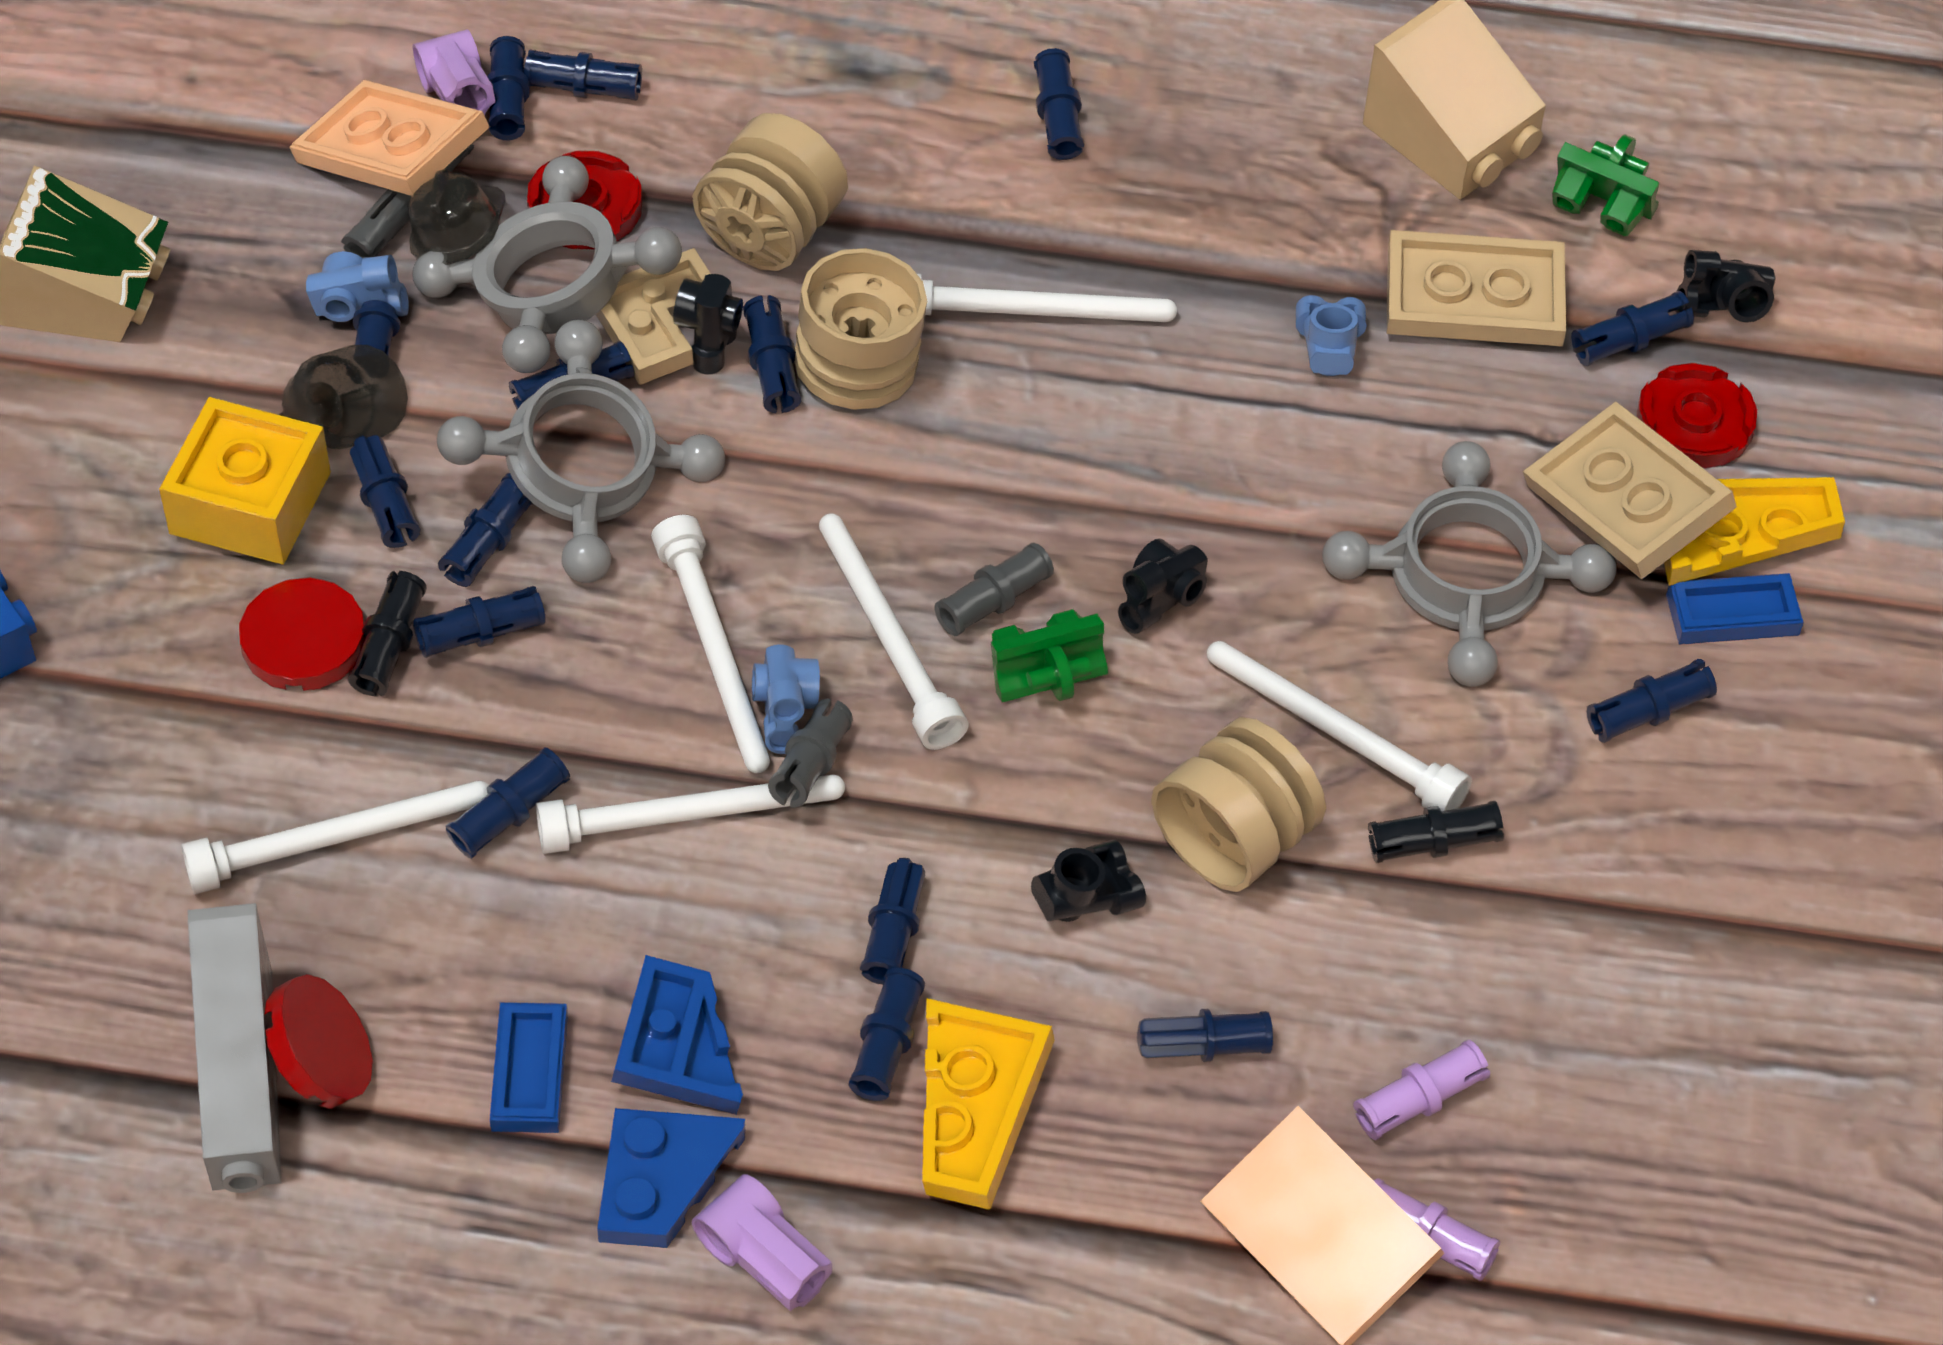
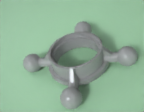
(538, 230)
(585, 555)
(1470, 611)

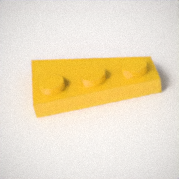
(1769, 521)
(977, 1097)

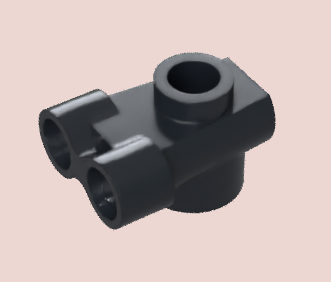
(1726, 285)
(713, 316)
(1160, 581)
(1088, 883)

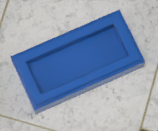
(1734, 608)
(529, 1067)

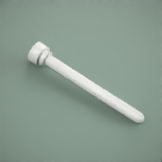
(1048, 304)
(681, 546)
(936, 717)
(1433, 783)
(565, 824)
(213, 862)

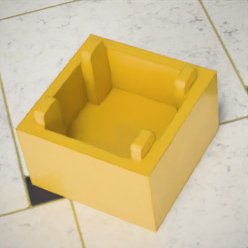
(245, 480)

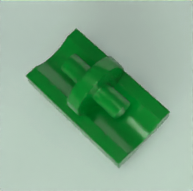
(1610, 175)
(1048, 657)

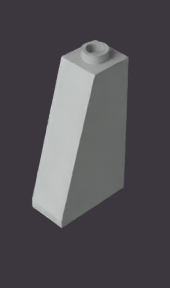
(233, 1058)

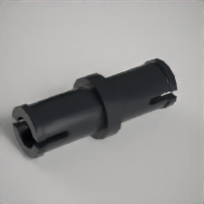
(387, 633)
(1435, 831)

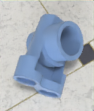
(351, 281)
(1331, 332)
(787, 688)

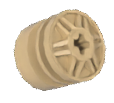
(770, 191)
(859, 328)
(1238, 804)

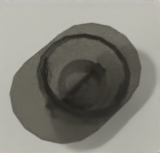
(453, 216)
(347, 394)

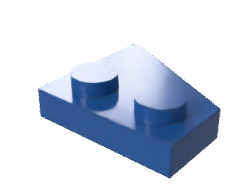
(676, 1039)
(660, 1170)

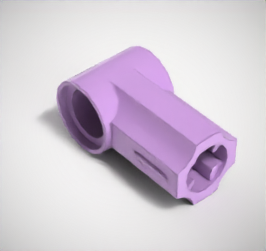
(454, 70)
(750, 1230)

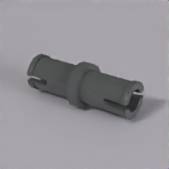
(994, 589)
(810, 753)

